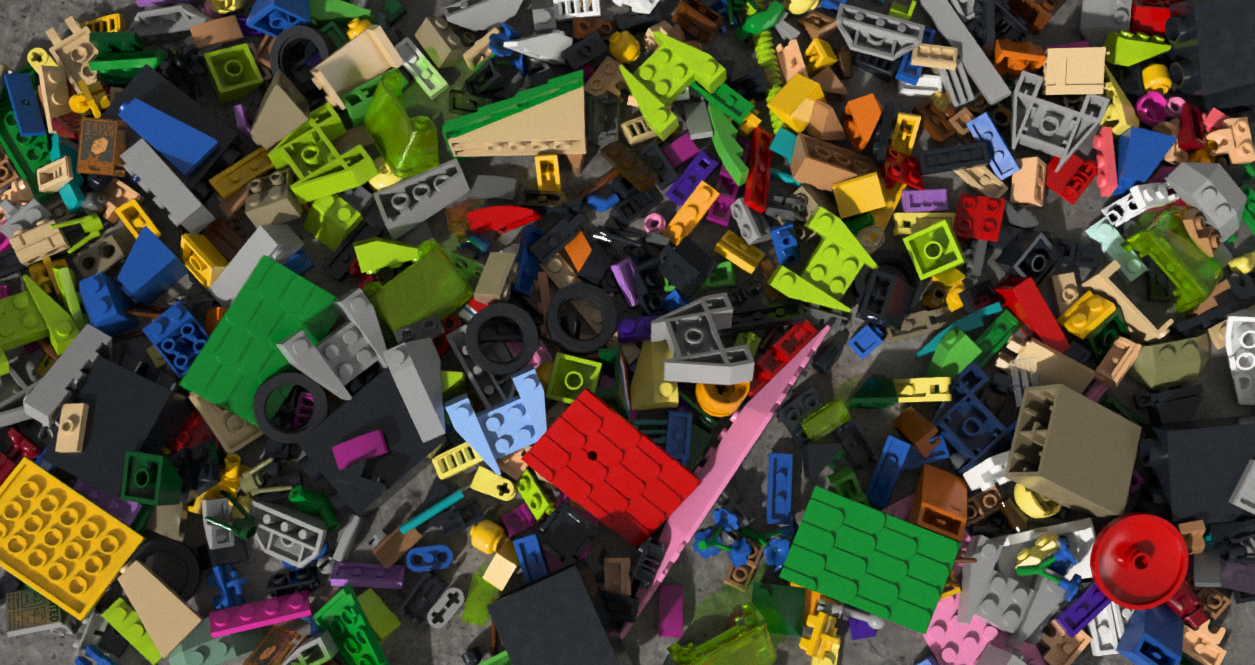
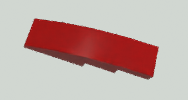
(781, 354)

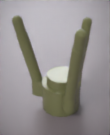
(253, 479)

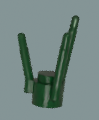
(737, 5)
(1116, 406)
(705, 420)
(244, 527)

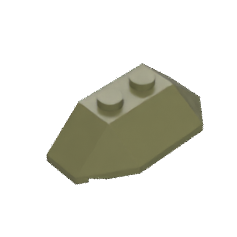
(1171, 362)

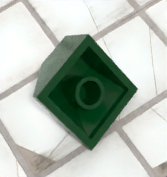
(1105, 335)
(874, 394)
(150, 479)
(781, 607)

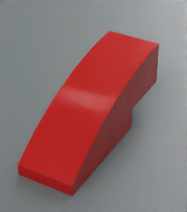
(500, 218)

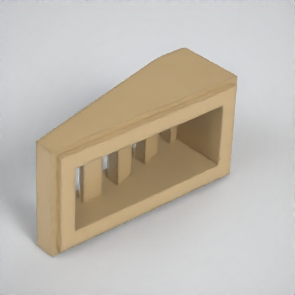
(640, 137)
(55, 175)

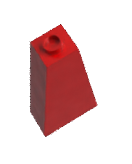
(1026, 303)

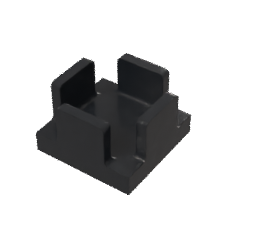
(566, 534)

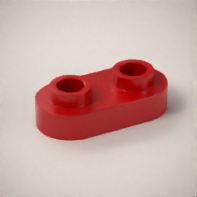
(445, 345)

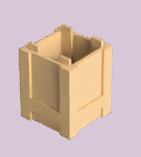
(1073, 71)

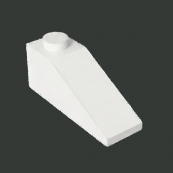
(543, 46)

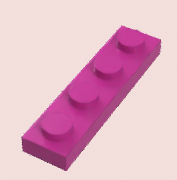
(259, 614)

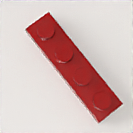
(759, 170)

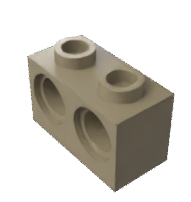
(100, 254)

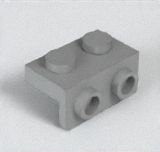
(751, 223)

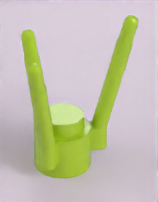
(89, 223)

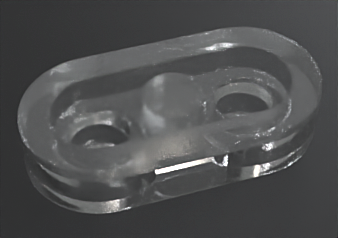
(864, 238)

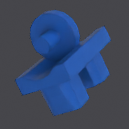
(785, 244)
(228, 585)

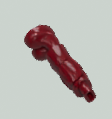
(21, 447)
(1187, 605)

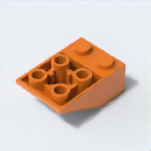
(940, 503)

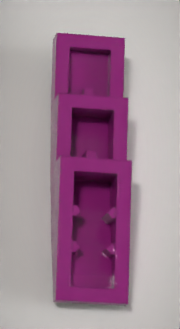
(727, 187)

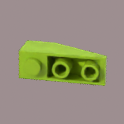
(1132, 48)
(381, 252)

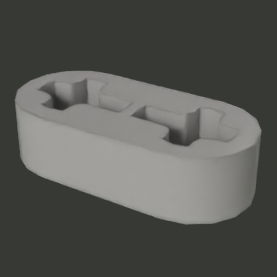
(442, 603)

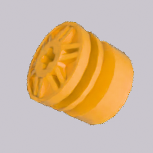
(717, 404)

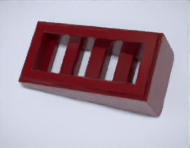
(67, 125)
(1191, 131)

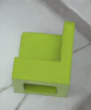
(901, 11)

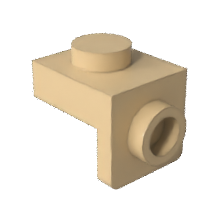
(649, 40)

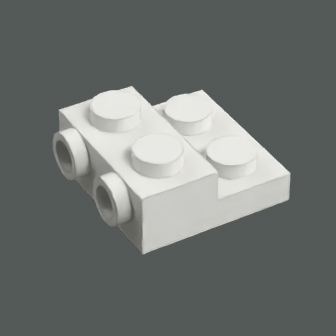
(988, 473)

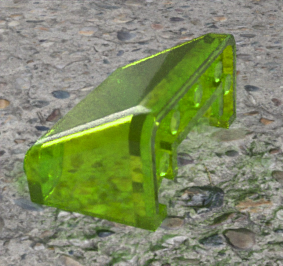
(404, 143)
(1178, 257)
(420, 291)
(741, 645)

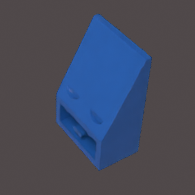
(177, 336)
(1153, 637)

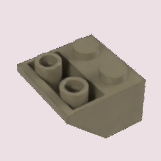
(444, 41)
(811, 197)
(272, 200)
(497, 278)

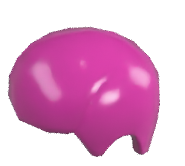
(1151, 108)

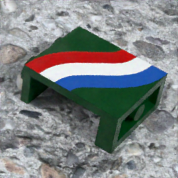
(616, 367)

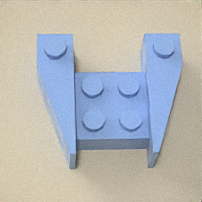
(506, 425)

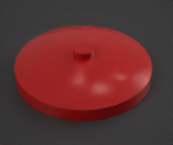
(1139, 560)

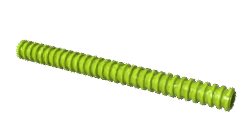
(767, 58)

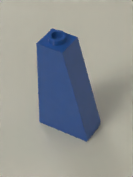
(173, 139)

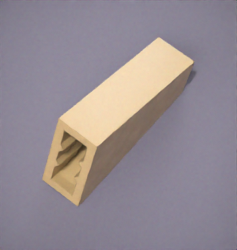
(158, 607)

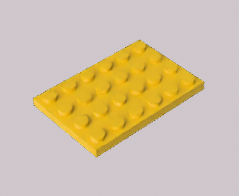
(60, 539)

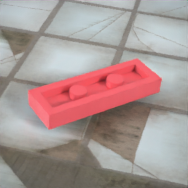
(1105, 161)

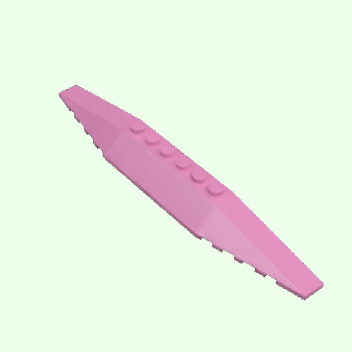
(722, 465)

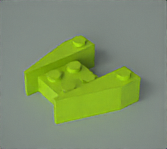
(666, 77)
(317, 161)
(829, 267)
(31, 318)

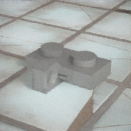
(22, 216)

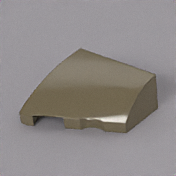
(167, 520)

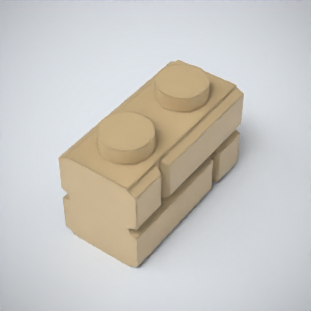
(38, 242)

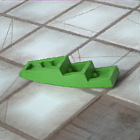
(726, 145)

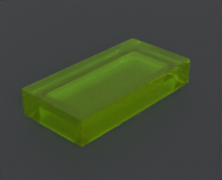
(825, 420)
(478, 598)

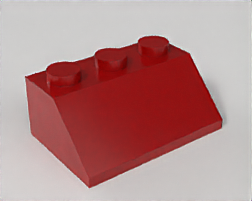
(1150, 16)

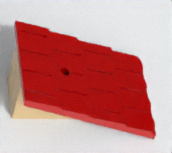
(611, 468)

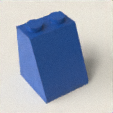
(277, 15)
(1137, 156)
(149, 269)
(106, 304)

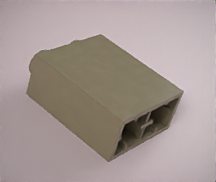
(1073, 451)

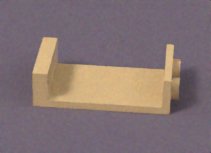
(355, 64)
(1138, 325)

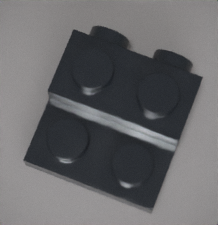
(197, 469)

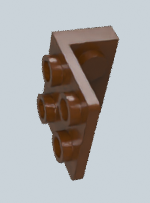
(1035, 12)

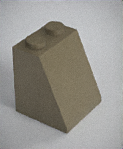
(279, 112)

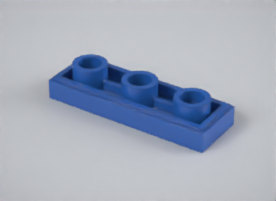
(22, 93)

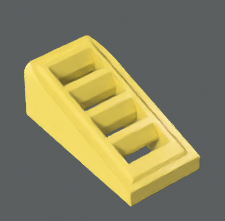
(445, 466)

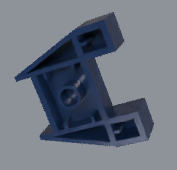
(969, 423)

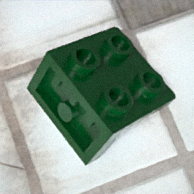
(112, 43)

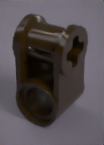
(994, 111)

